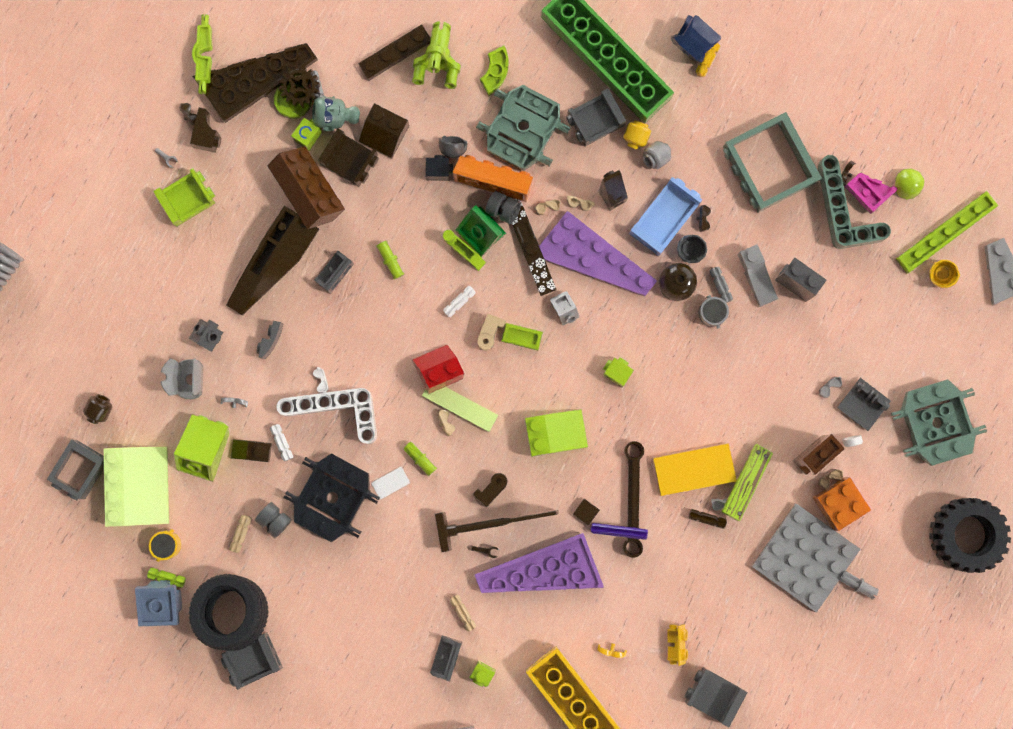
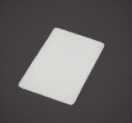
(390, 482)

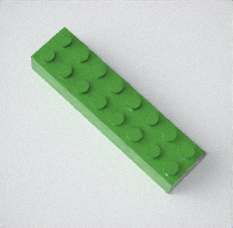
(608, 56)

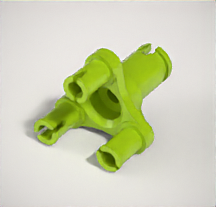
(437, 58)

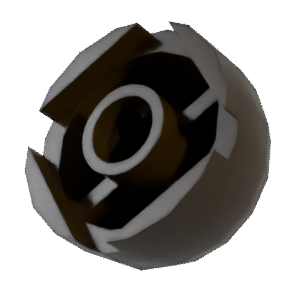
(678, 281)

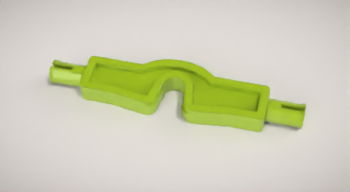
(203, 45)

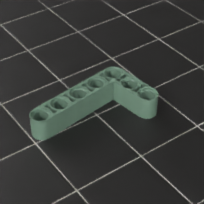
(842, 210)

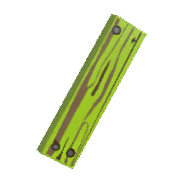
(747, 482)

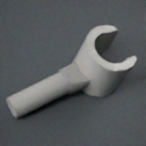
(167, 158)

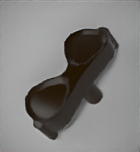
(185, 109)
(845, 173)
(703, 223)

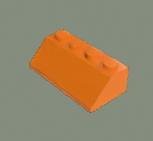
(493, 178)

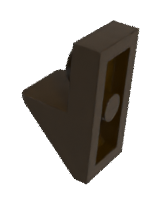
(251, 450)

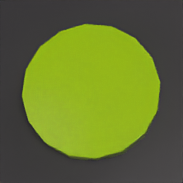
(289, 110)

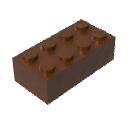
(306, 187)

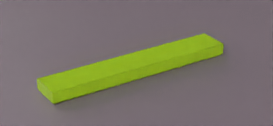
(946, 232)

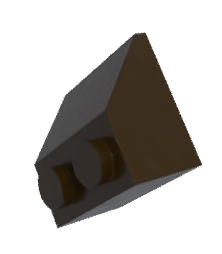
(383, 130)

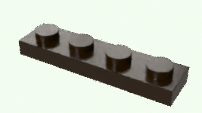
(395, 52)

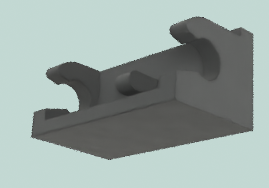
(334, 272)
(446, 658)

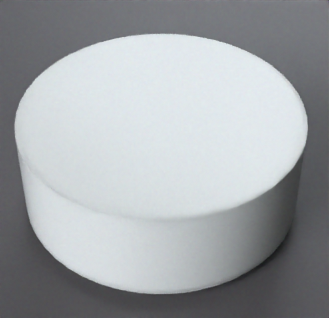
(852, 441)

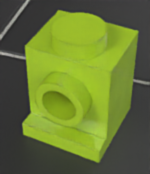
(482, 674)

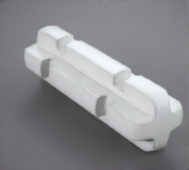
(459, 301)
(281, 442)

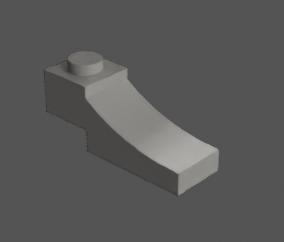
(757, 275)

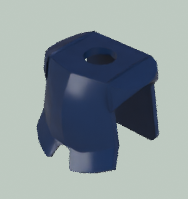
(695, 38)

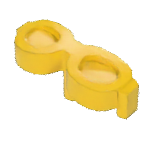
(611, 652)

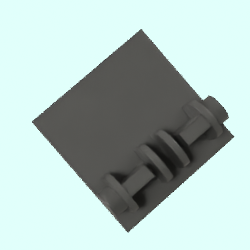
(864, 404)

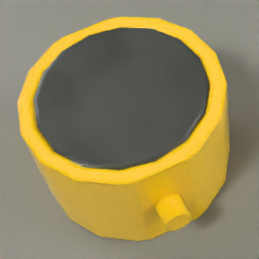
(165, 545)

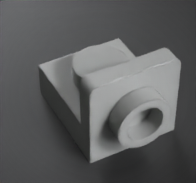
(565, 308)

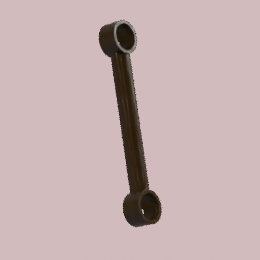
(633, 495)

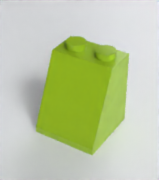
(201, 447)

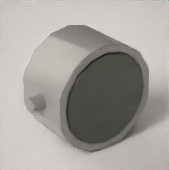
(713, 311)

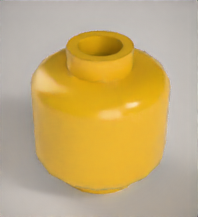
(637, 134)

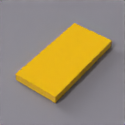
(694, 469)

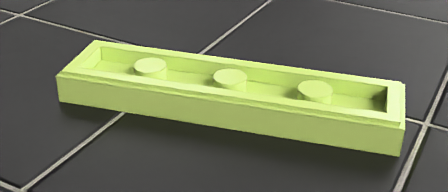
(463, 407)

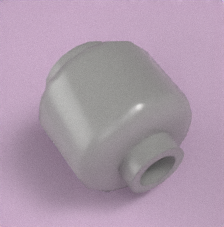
(657, 155)

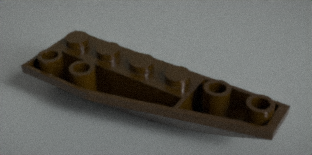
(272, 260)

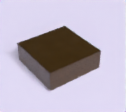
(586, 511)

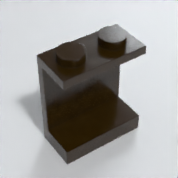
(348, 158)

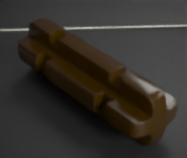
(707, 518)

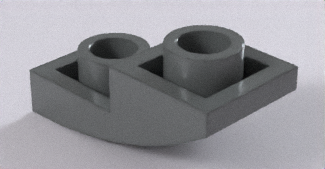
(266, 346)

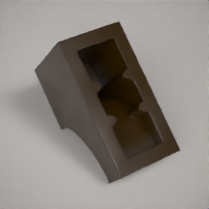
(203, 135)

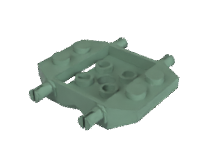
(535, 137)
(953, 421)

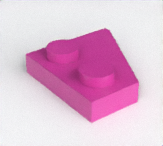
(869, 191)

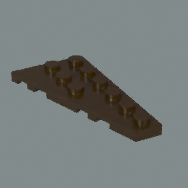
(248, 81)

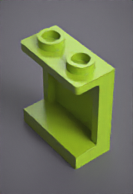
(185, 197)

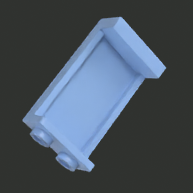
(666, 216)

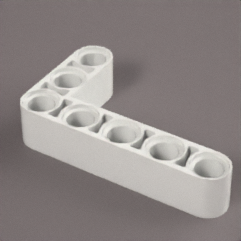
(334, 404)

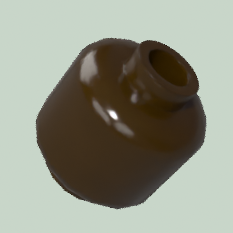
(97, 408)

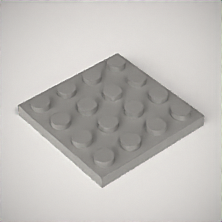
(805, 557)

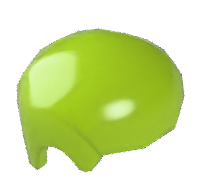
(909, 183)

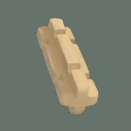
(240, 534)
(462, 613)

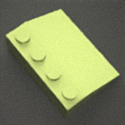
(136, 486)

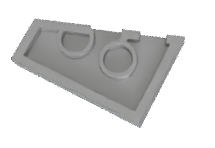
(1000, 267)

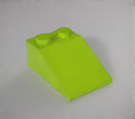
(556, 432)

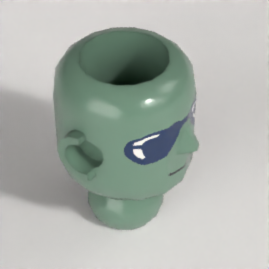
(332, 113)

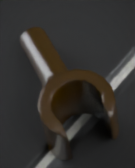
(484, 550)

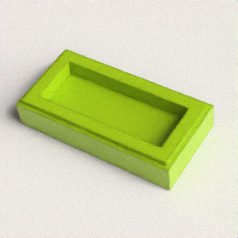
(522, 336)

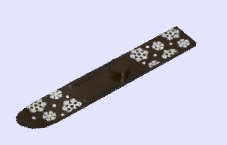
(533, 253)

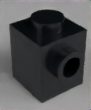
(438, 168)

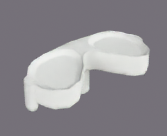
(323, 386)

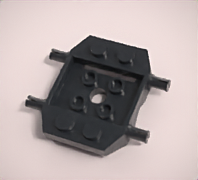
(317, 491)

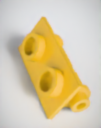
(677, 652)

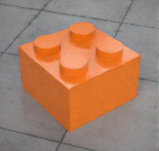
(841, 504)

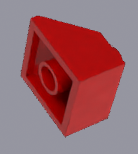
(438, 369)

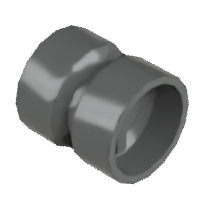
(501, 207)
(273, 520)

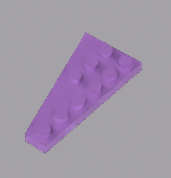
(585, 252)
(554, 567)

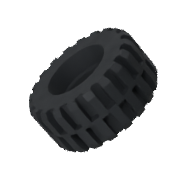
(995, 535)

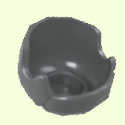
(452, 146)
(692, 248)

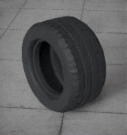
(202, 612)

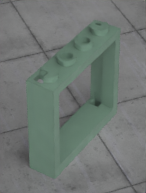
(798, 149)

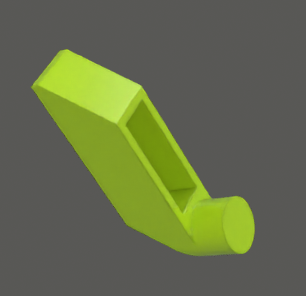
(463, 249)

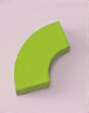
(497, 70)

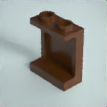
(819, 454)

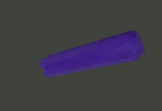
(619, 531)

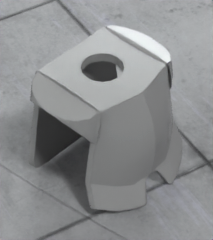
(176, 378)

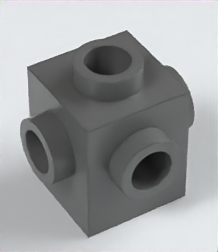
(206, 334)

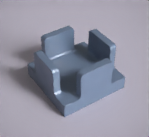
(158, 604)

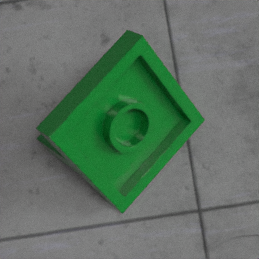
(480, 230)

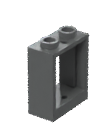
(91, 479)

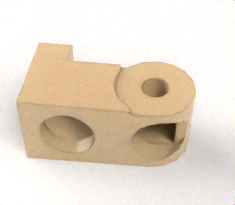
(488, 331)

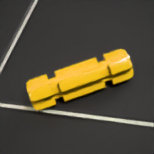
(708, 59)

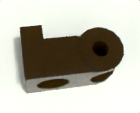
(497, 484)

